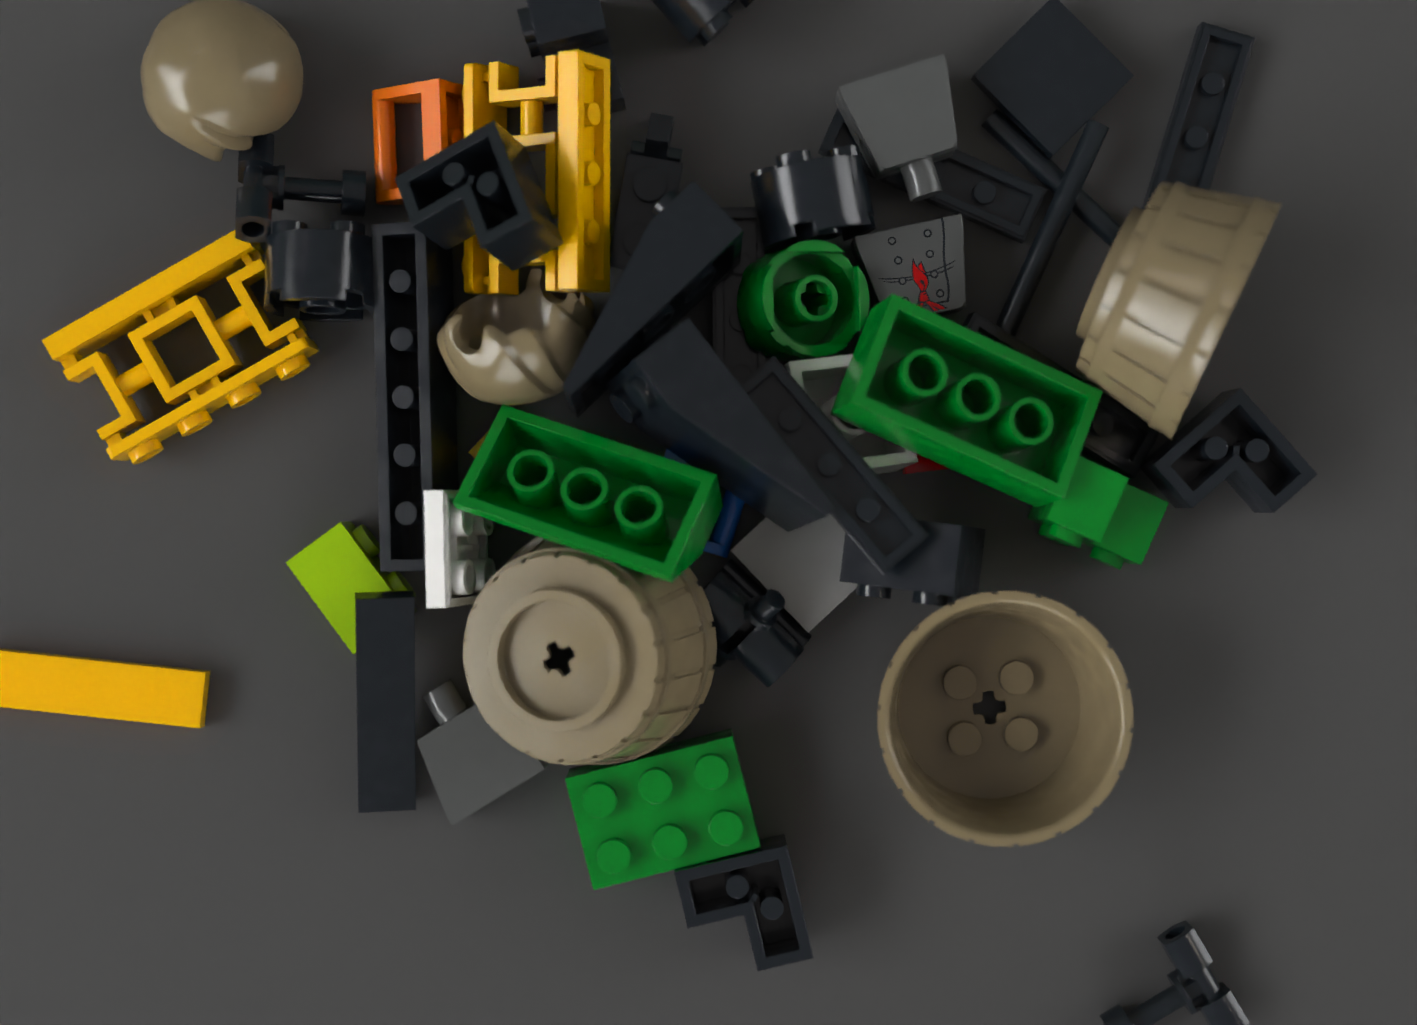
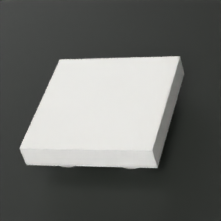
(454, 551)

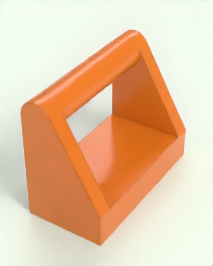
(441, 127)

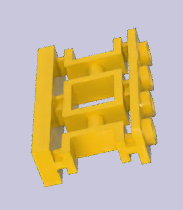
(574, 167)
(160, 306)

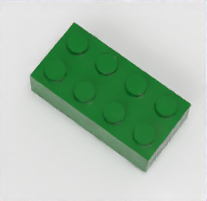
(966, 402)

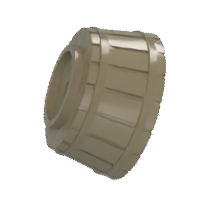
(1169, 296)
(636, 667)
(1045, 754)

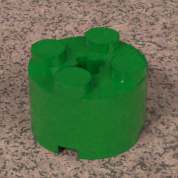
(772, 307)

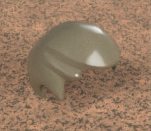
(220, 76)
(518, 345)

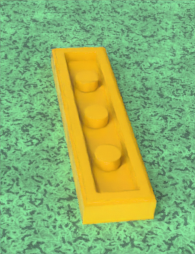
(103, 688)

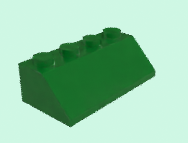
(591, 494)

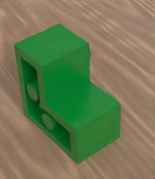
(1102, 514)

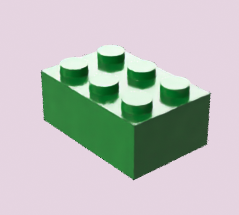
(663, 810)

